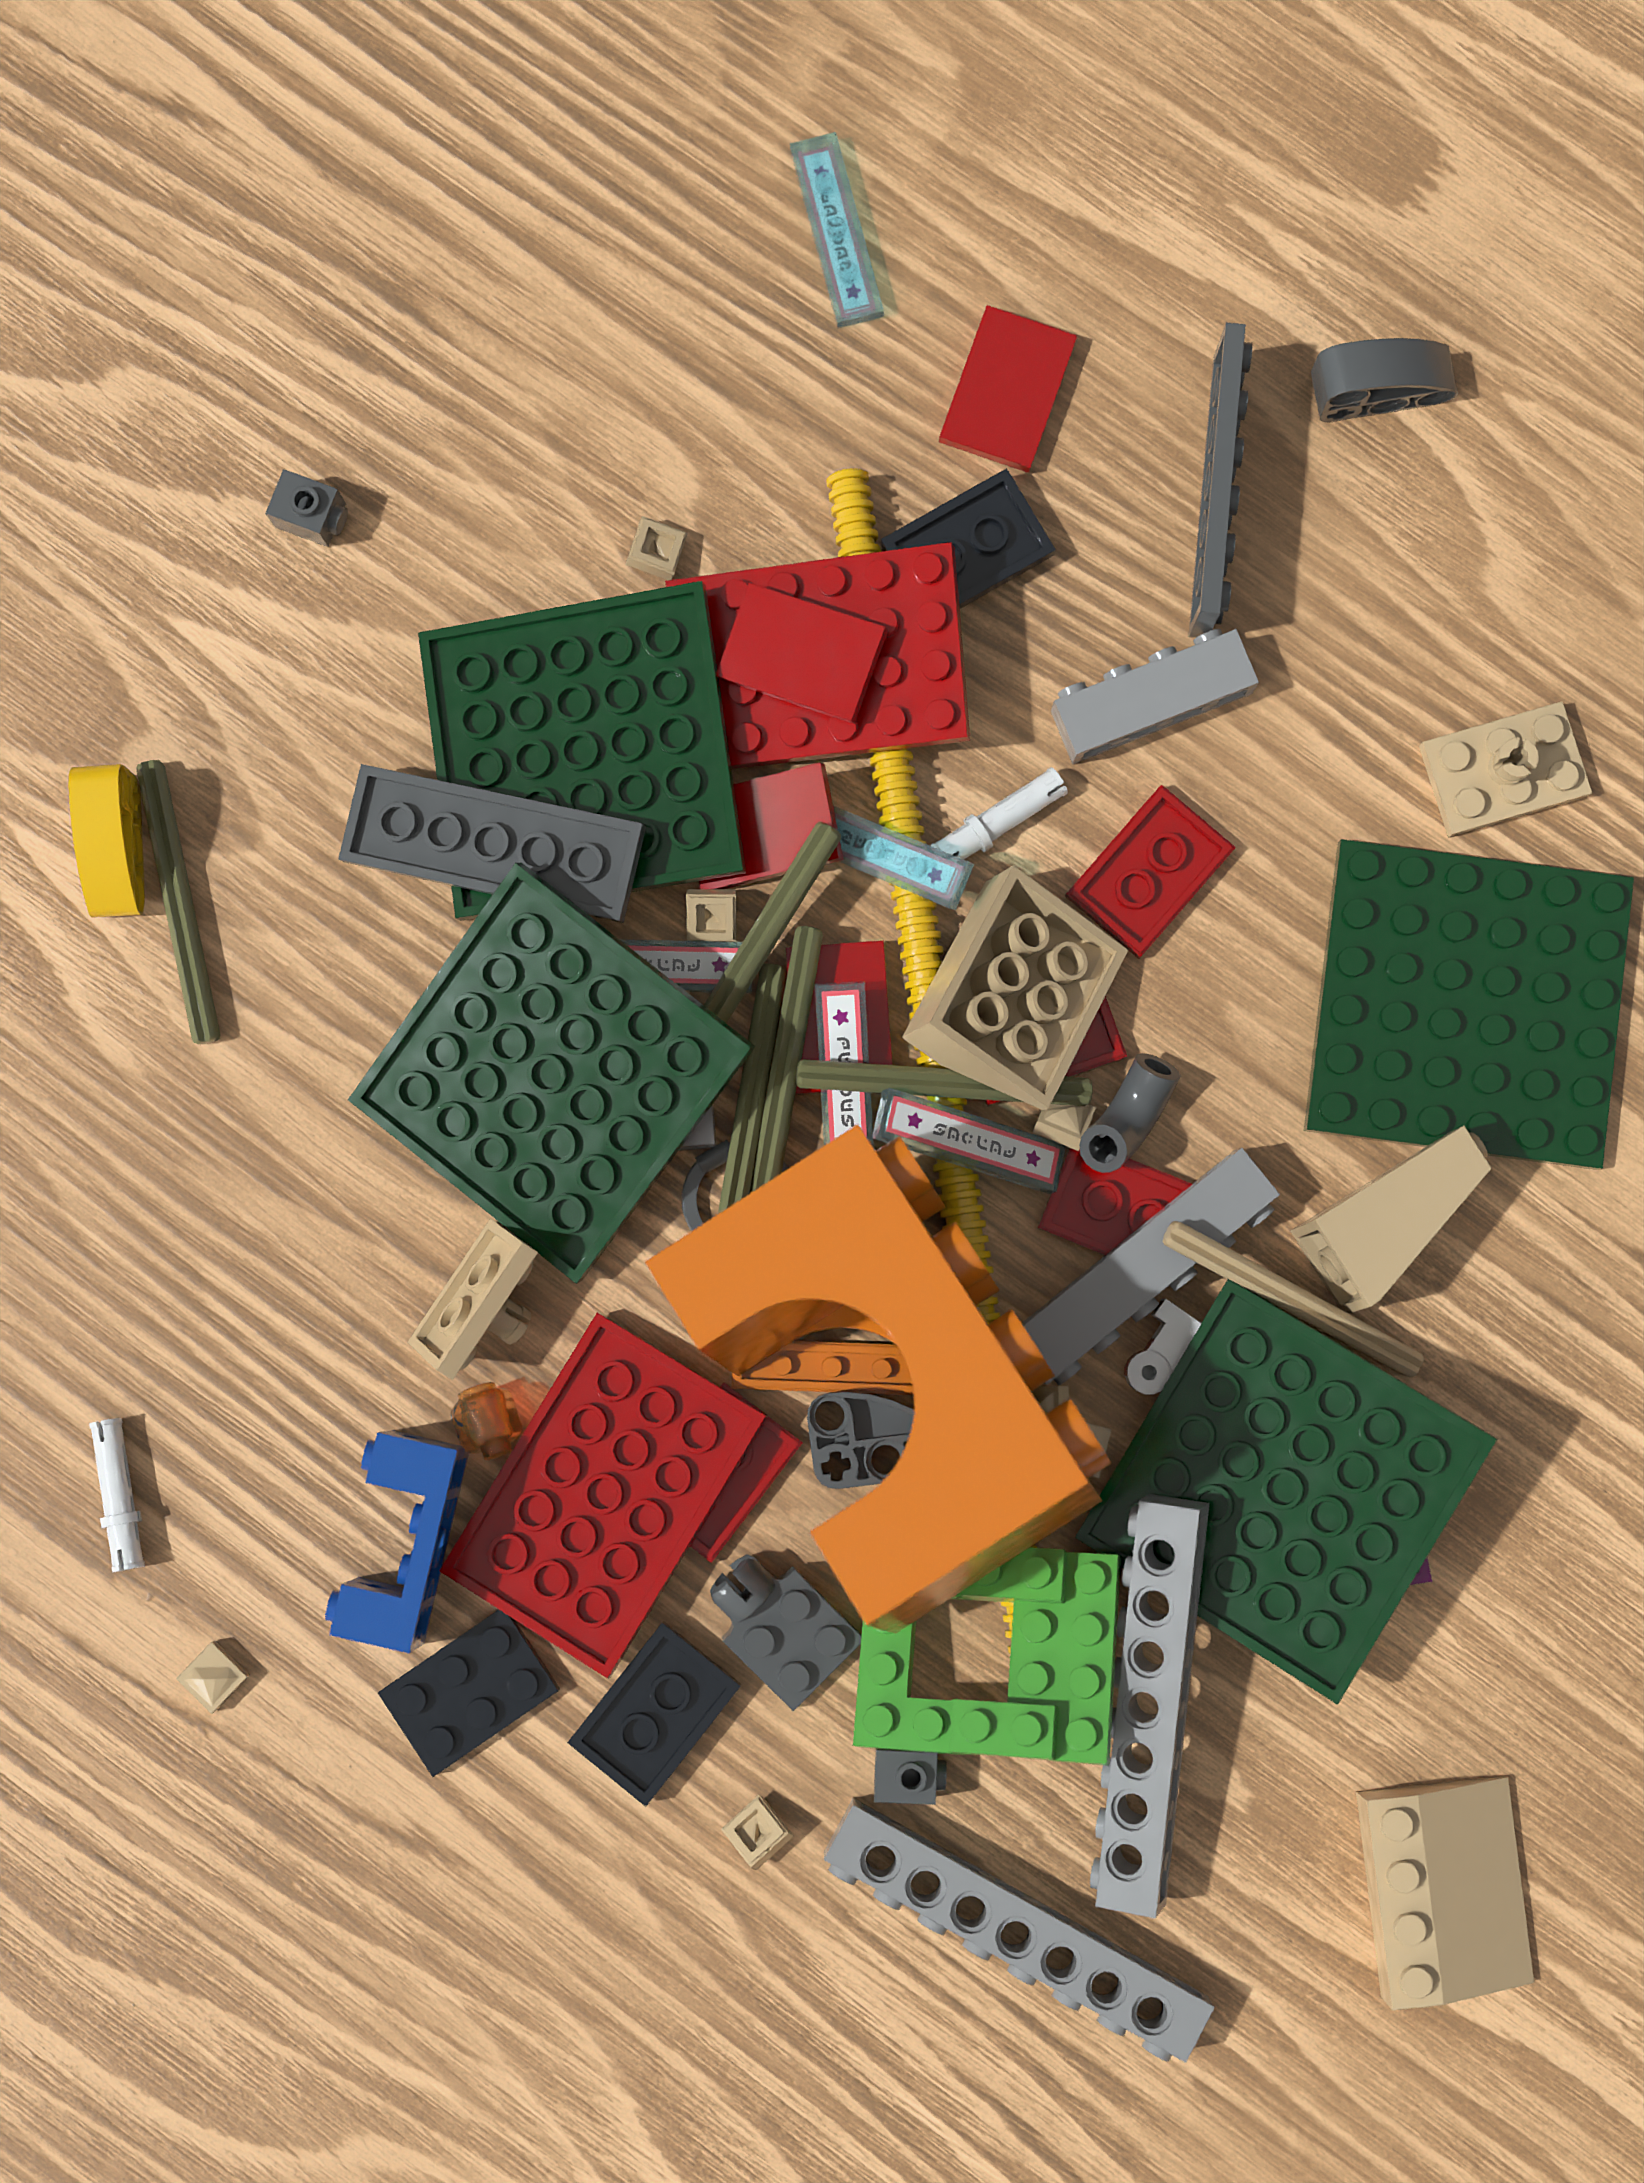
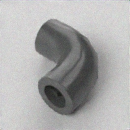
(1130, 1114)

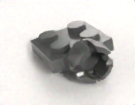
(783, 1629)

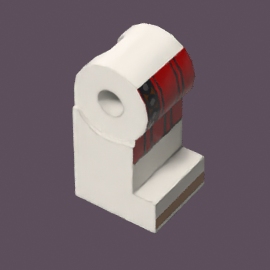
(1151, 1367)

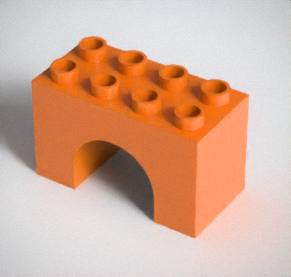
(849, 1249)

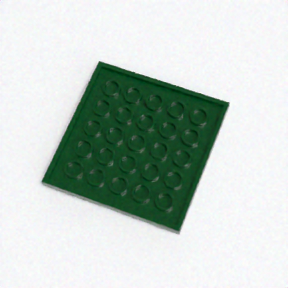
(596, 714)
(1469, 1003)
(550, 1072)
(1314, 1480)

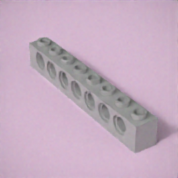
(1144, 1886)
(1168, 2034)

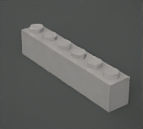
(1142, 1266)

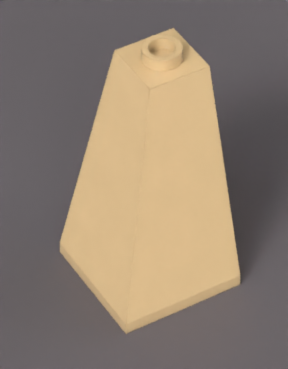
(1384, 1225)

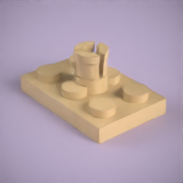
(1505, 769)
(476, 1301)

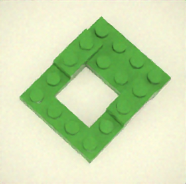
(1057, 1670)

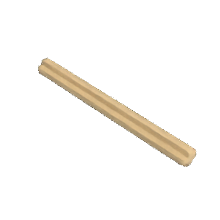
(1293, 1299)

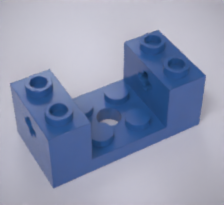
(390, 1613)

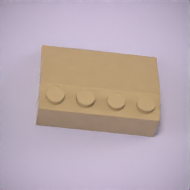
(1016, 990)
(1444, 1891)

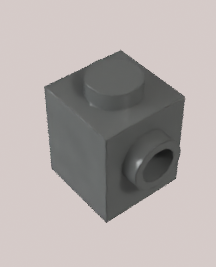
(307, 508)
(908, 1777)

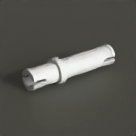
(1008, 813)
(117, 1495)

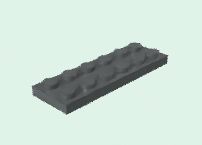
(1218, 495)
(477, 836)

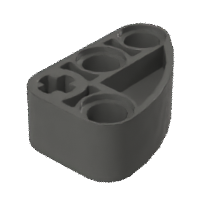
(1381, 377)
(866, 1425)

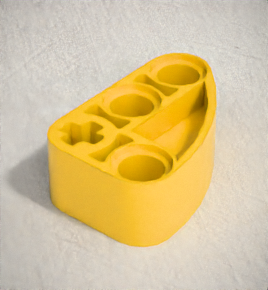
(108, 838)

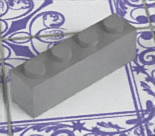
(1153, 695)

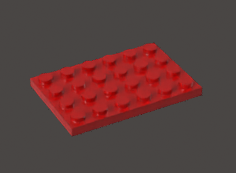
(919, 677)
(603, 1495)

